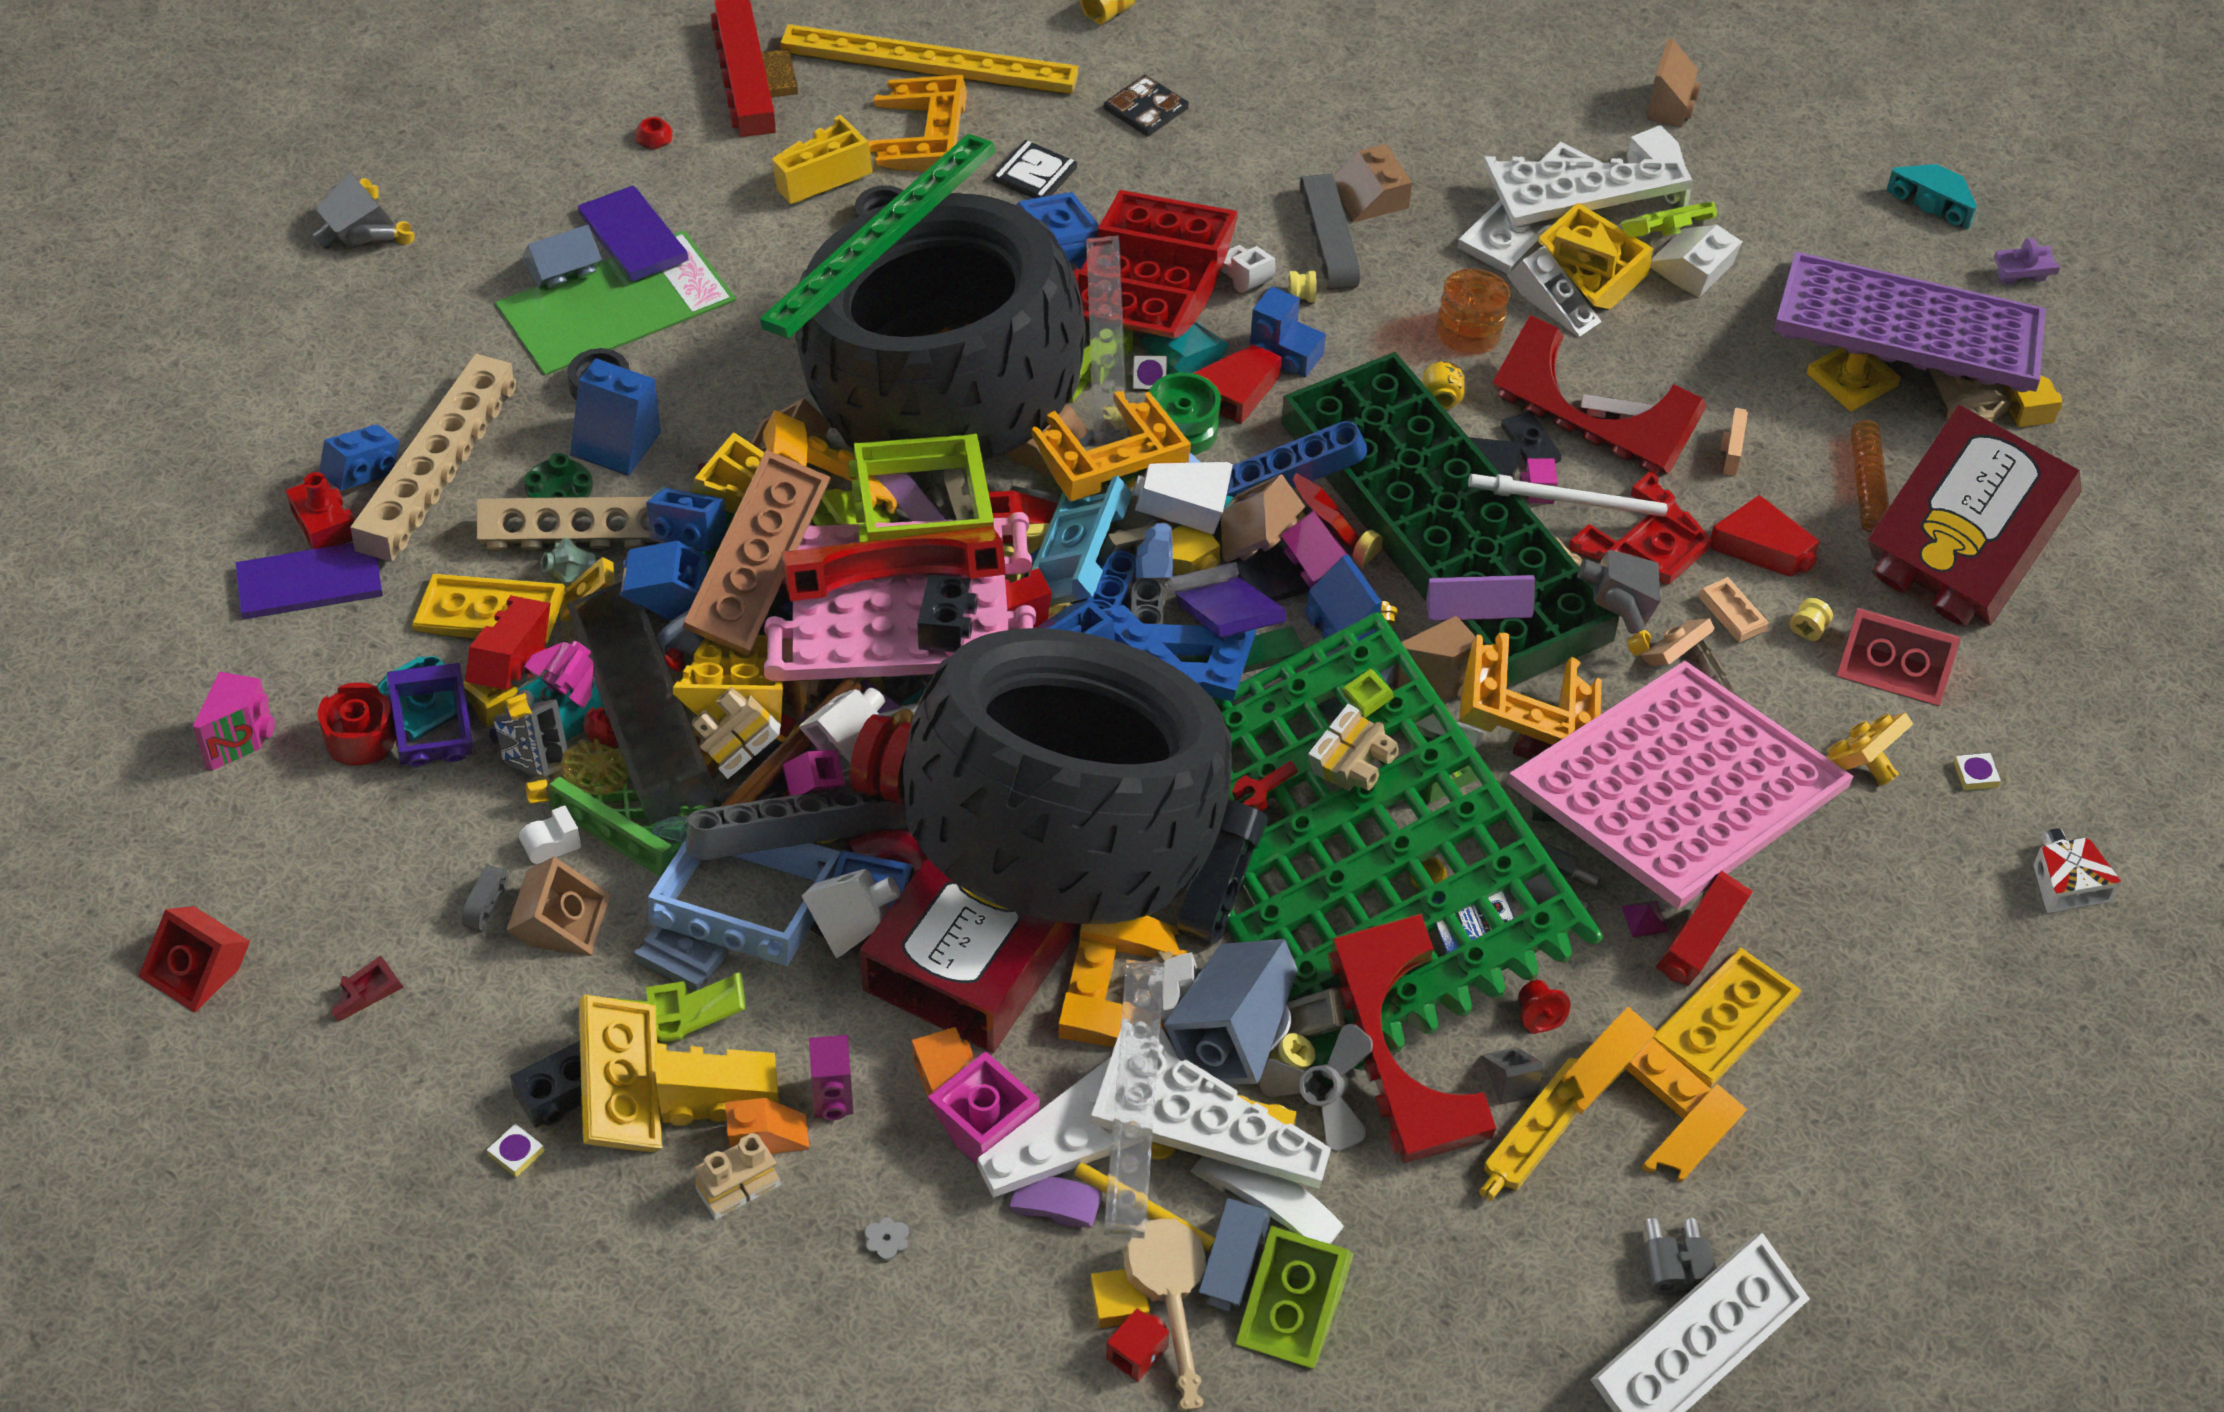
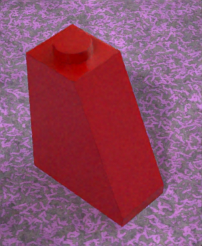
(1243, 380)
(1765, 538)
(1703, 929)

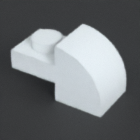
(1248, 267)
(1178, 977)

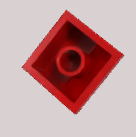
(192, 956)

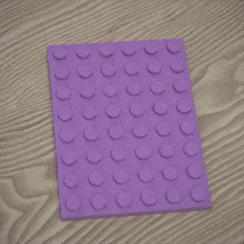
(1913, 322)

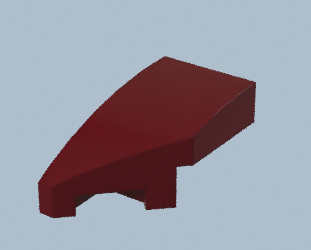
(365, 988)

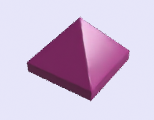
(1644, 918)

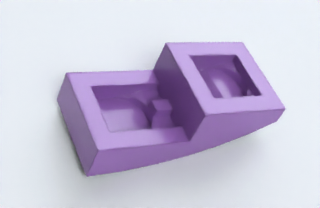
(1058, 1198)

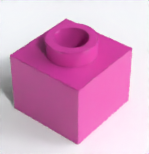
(1540, 472)

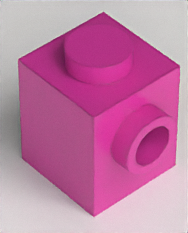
(814, 772)

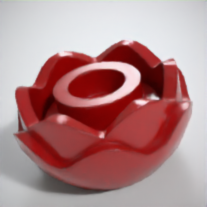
(653, 133)
(598, 726)

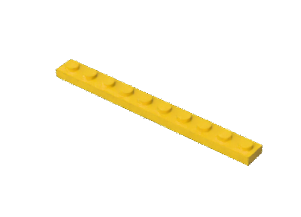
(930, 59)

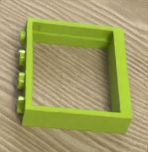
(916, 456)

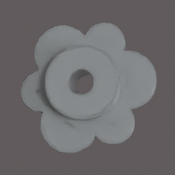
(886, 1228)

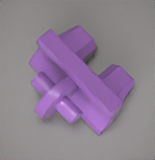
(2026, 262)

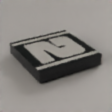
(1034, 170)

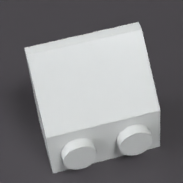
(1697, 258)

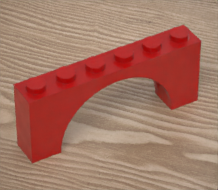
(1651, 437)
(964, 552)
(1420, 1118)

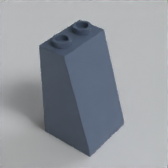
(1234, 1010)

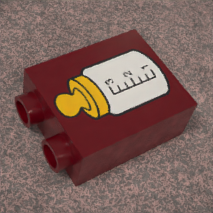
(1972, 518)
(960, 958)

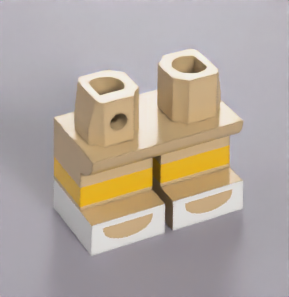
(737, 735)
(1350, 748)
(743, 1166)

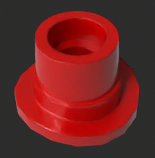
(1543, 1007)

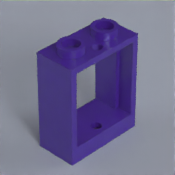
(425, 681)

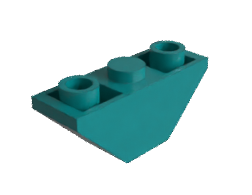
(1935, 191)

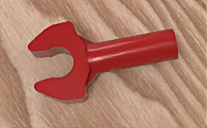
(1261, 787)

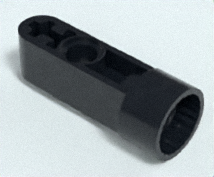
(1219, 880)

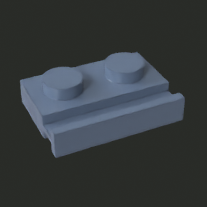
(680, 957)

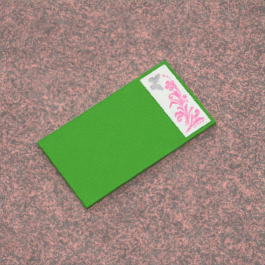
(611, 309)

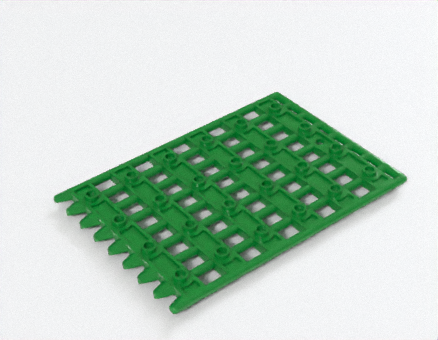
(1443, 978)

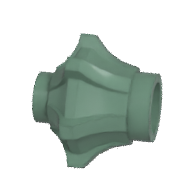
(566, 562)

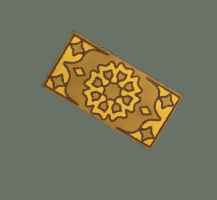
(780, 73)

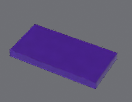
(633, 233)
(306, 580)
(1231, 607)

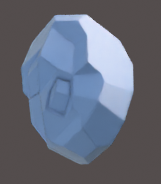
(1155, 553)

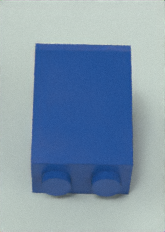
(614, 417)

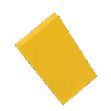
(467, 604)
(1726, 1016)
(619, 1074)

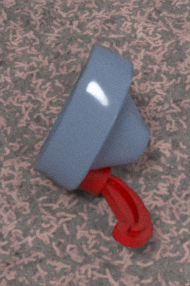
(677, 640)

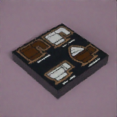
(1146, 105)

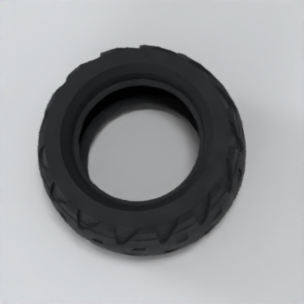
(993, 378)
(1066, 775)

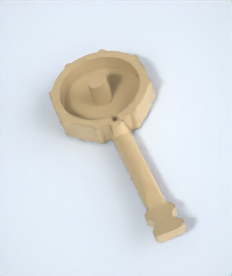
(1166, 1270)

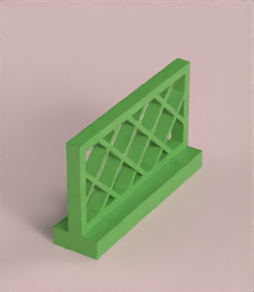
(614, 825)

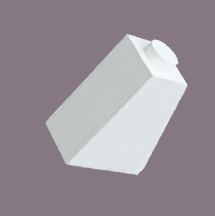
(1184, 493)

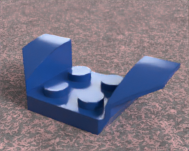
(1067, 221)

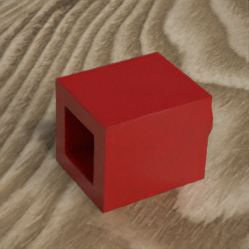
(1137, 1344)

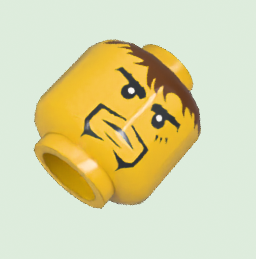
(1445, 383)

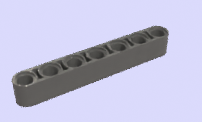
(788, 822)

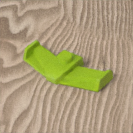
(1669, 220)
(684, 1013)

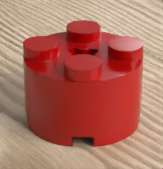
(357, 724)

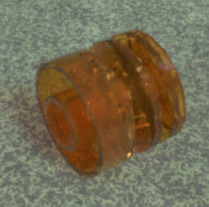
(1472, 311)

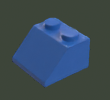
(1341, 599)

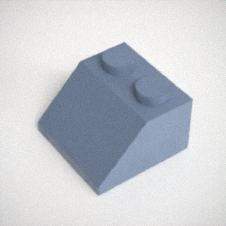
(562, 256)

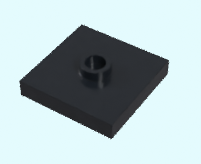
(1273, 573)

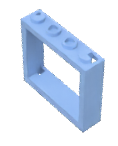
(730, 931)

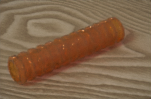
(1869, 472)

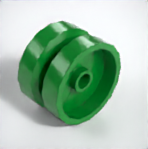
(1191, 405)

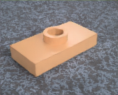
(1733, 442)
(1733, 609)
(1678, 641)

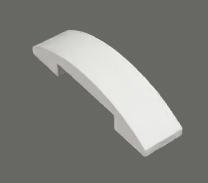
(1280, 1197)

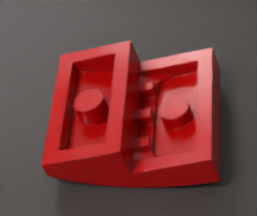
(1326, 510)

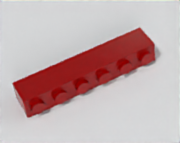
(744, 68)

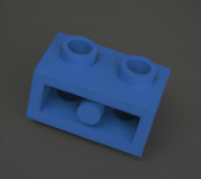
(358, 457)
(687, 518)

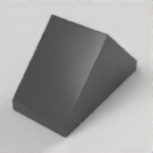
(1513, 1074)

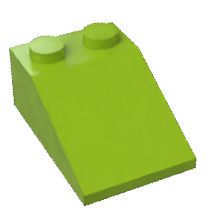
(1294, 1297)

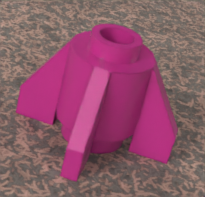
(565, 669)

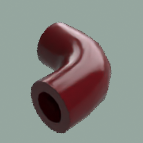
(889, 845)

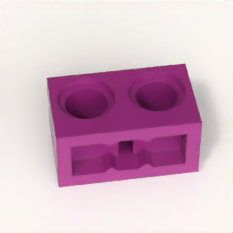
(831, 1077)

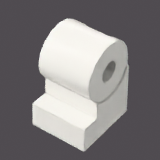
(551, 836)

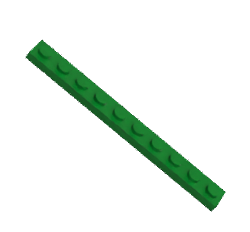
(876, 236)

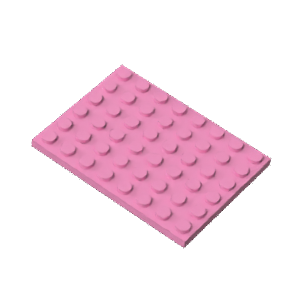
(1680, 783)

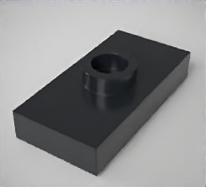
(1531, 435)

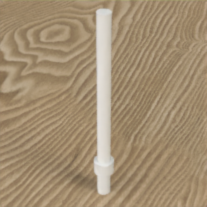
(1505, 486)

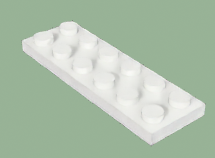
(1495, 238)
(1704, 1333)

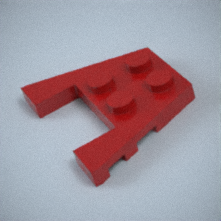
(1667, 540)

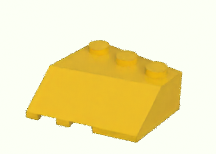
(1632, 259)
(718, 669)

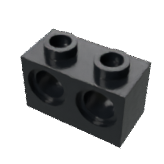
(946, 613)
(551, 1078)

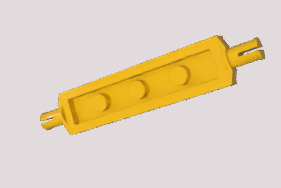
(1532, 1135)

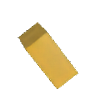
(1115, 1298)

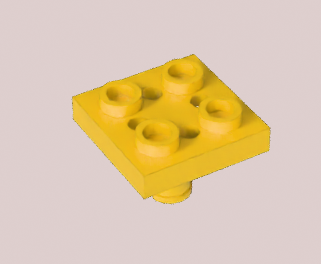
(1856, 372)
(1867, 746)

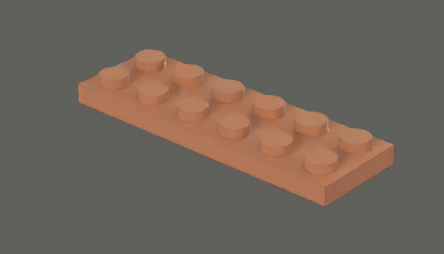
(749, 560)

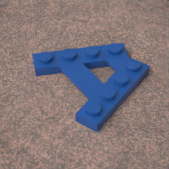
(1227, 654)

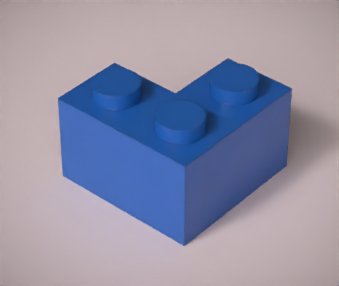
(1278, 330)

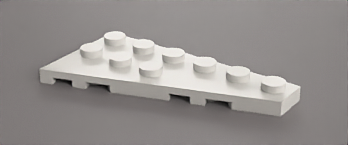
(1555, 185)
(1210, 1120)
(1052, 1138)

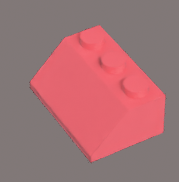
(1898, 656)

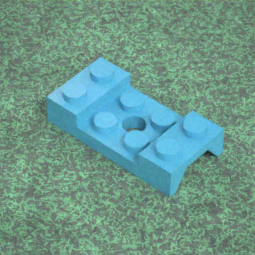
(1075, 542)

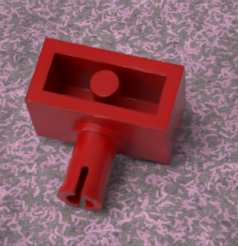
(320, 512)

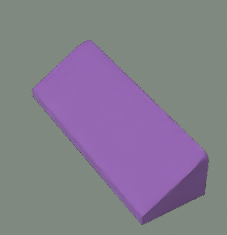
(910, 497)
(1481, 597)

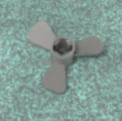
(1341, 1123)

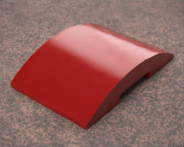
(1166, 259)

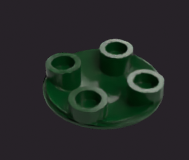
(558, 479)

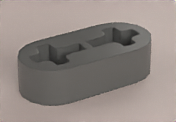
(484, 897)

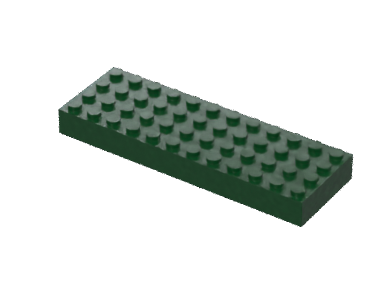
(1436, 525)

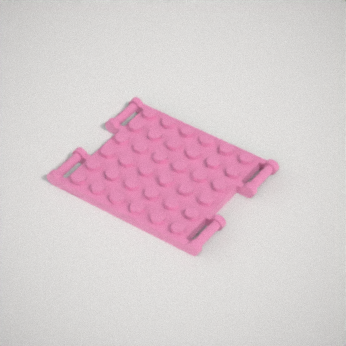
(873, 622)

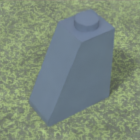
(1234, 1254)

